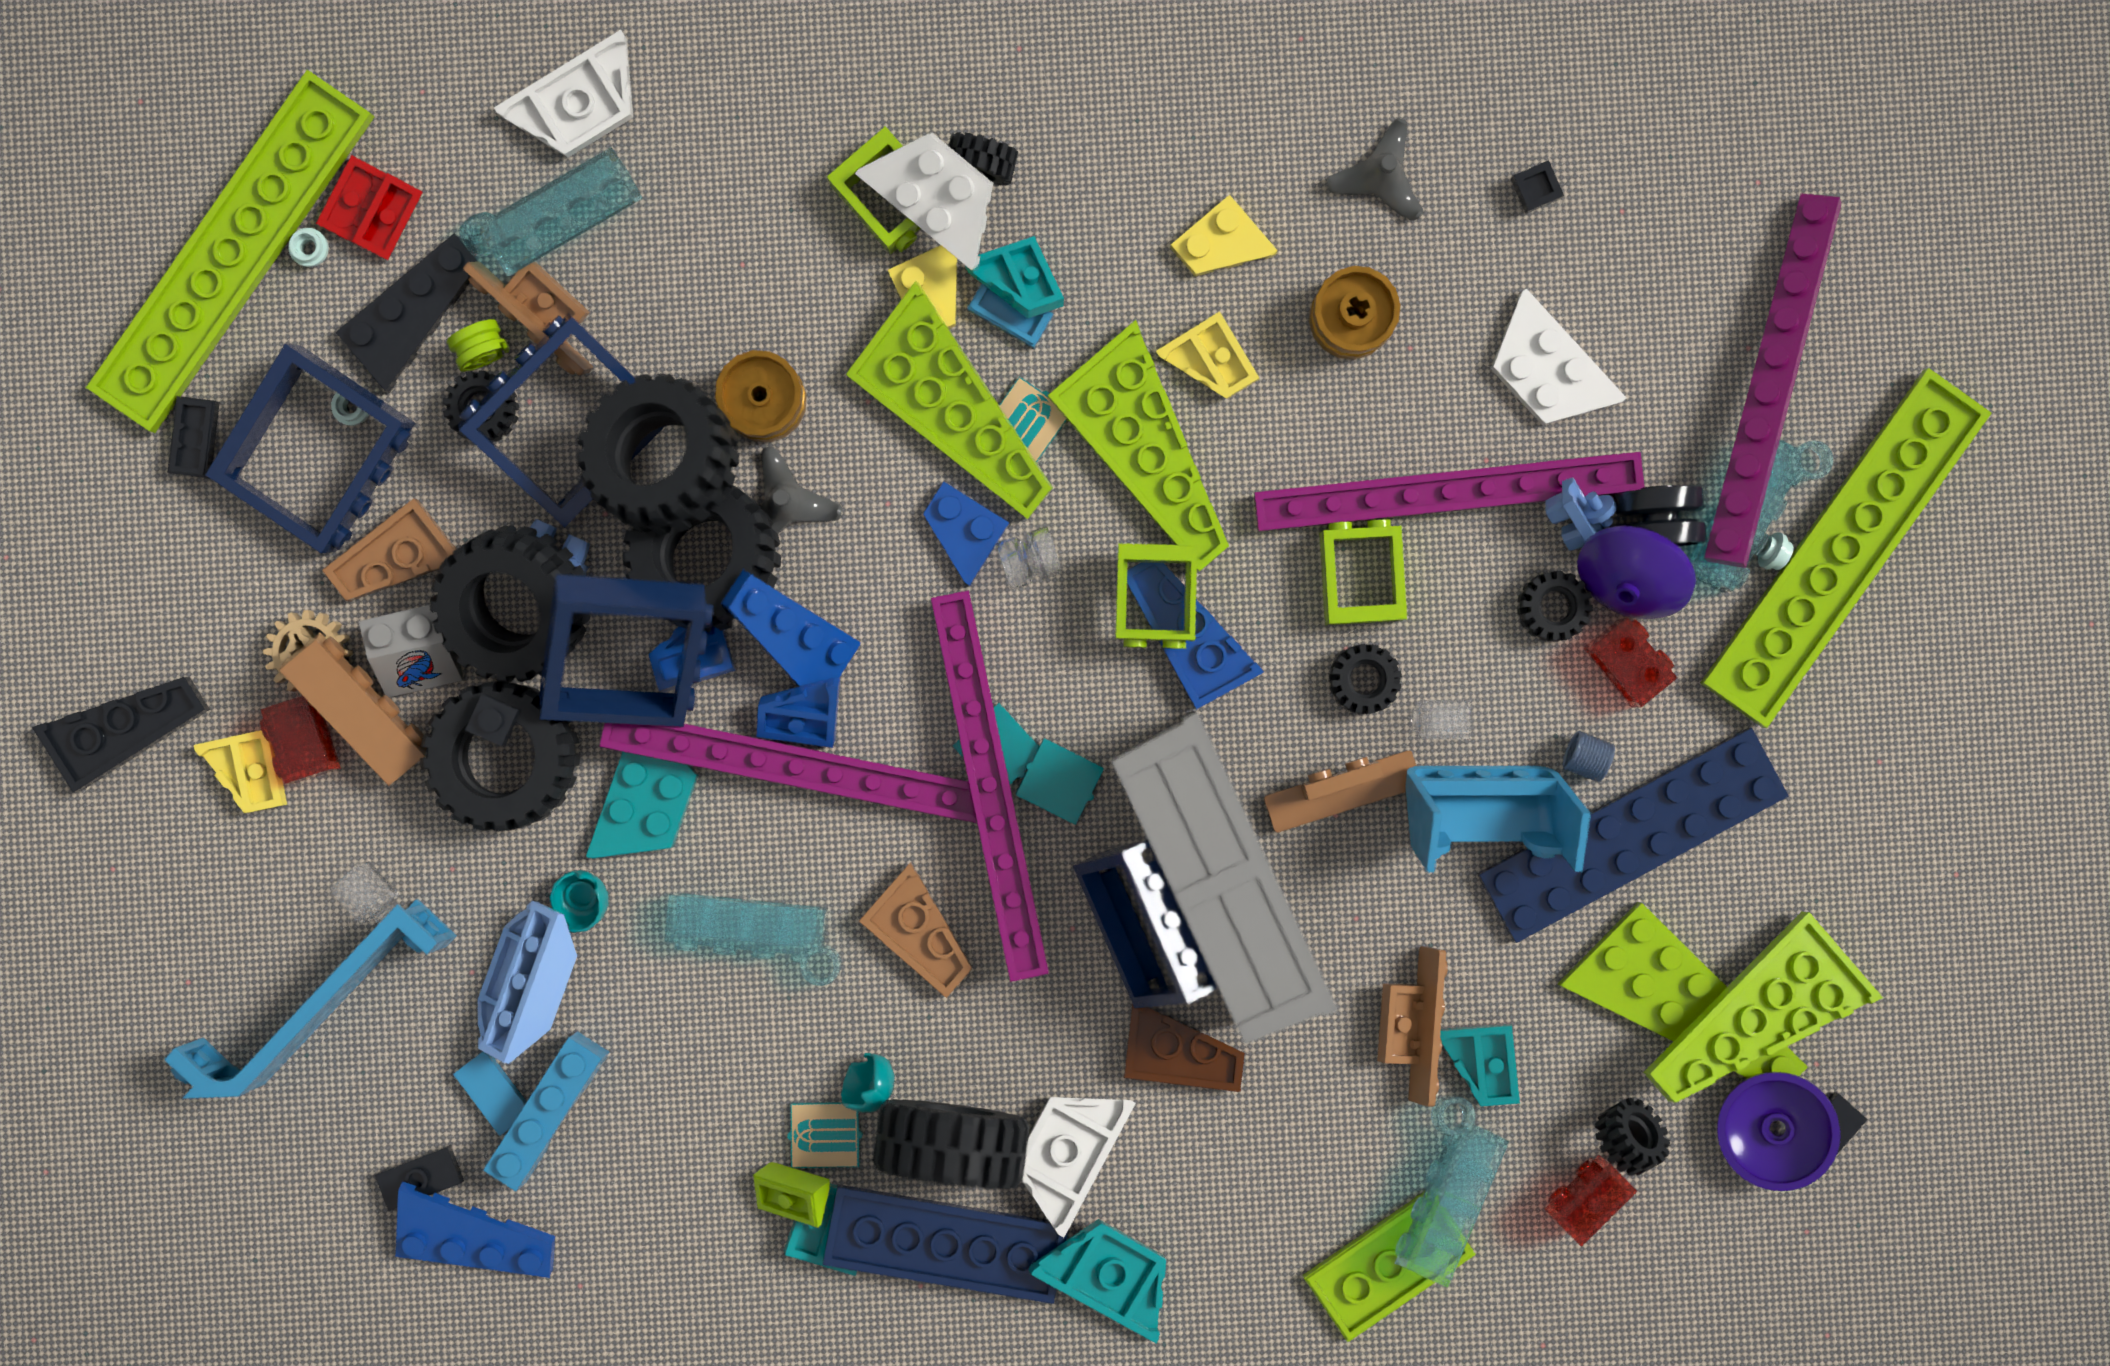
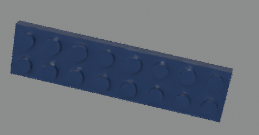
(1637, 834)

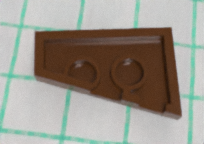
(1178, 1055)

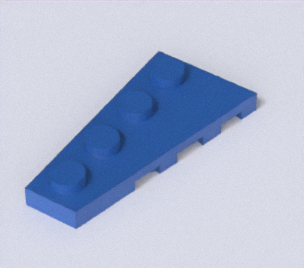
(788, 632)
(1212, 661)
(454, 1235)

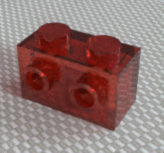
(1631, 662)
(298, 740)
(1589, 1199)

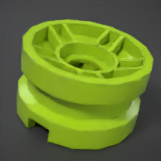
(477, 345)

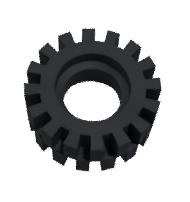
(988, 156)
(462, 392)
(1578, 606)
(1388, 674)
(1632, 1136)

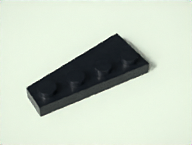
(405, 314)
(107, 736)

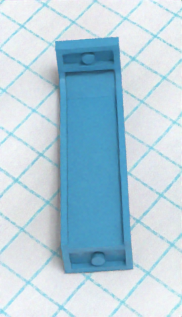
(215, 1076)

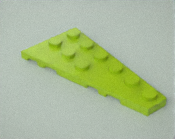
(934, 388)
(1133, 429)
(1656, 983)
(1772, 1003)

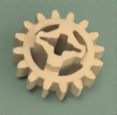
(299, 635)

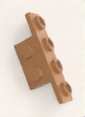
(534, 301)
(1339, 792)
(1413, 1025)

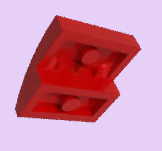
(369, 207)

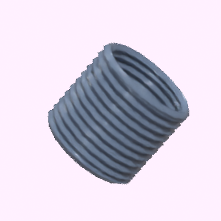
(1588, 756)

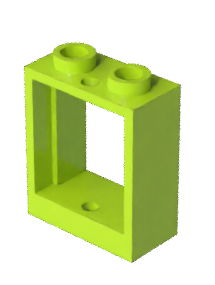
(844, 178)
(1156, 554)
(1362, 614)

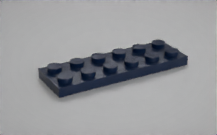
(939, 1243)

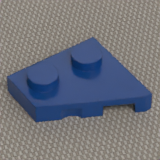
(964, 529)
(667, 657)
(801, 714)

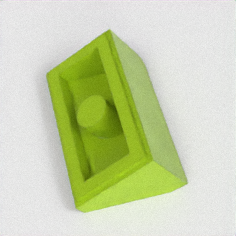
(791, 1193)

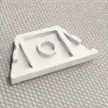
(577, 99)
(936, 193)
(1549, 367)
(1068, 1152)

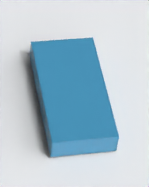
(1006, 318)
(491, 1091)

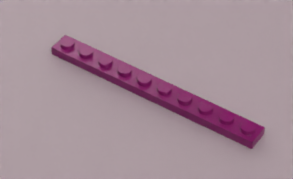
(1773, 380)
(1444, 491)
(795, 767)
(989, 786)

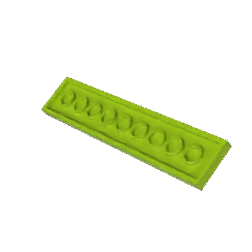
(230, 251)
(1845, 548)

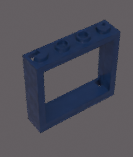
(504, 385)
(260, 414)
(623, 598)
(1124, 932)

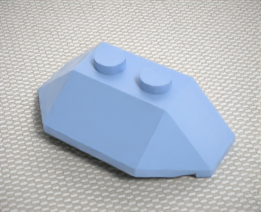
(525, 982)

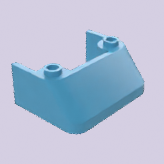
(1494, 806)

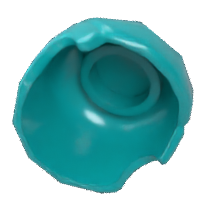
(580, 898)
(868, 1084)

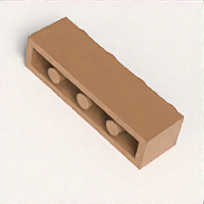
(354, 707)

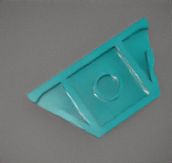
(643, 806)
(1109, 1276)

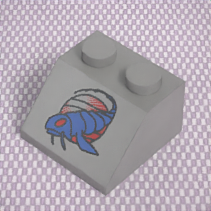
(408, 652)

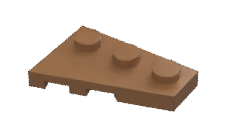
(391, 554)
(917, 932)

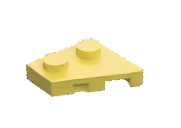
(1222, 240)
(936, 275)
(1212, 357)
(246, 769)

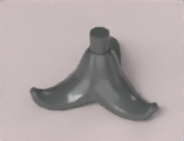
(1382, 174)
(787, 500)

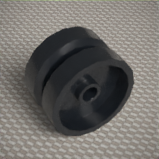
(1661, 512)

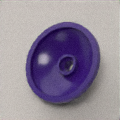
(1636, 572)
(1783, 1159)

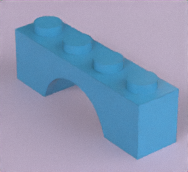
(546, 1110)

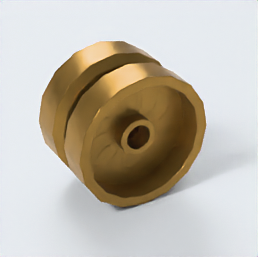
(1359, 290)
(762, 372)

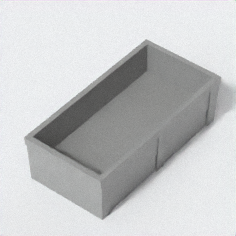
(1222, 880)

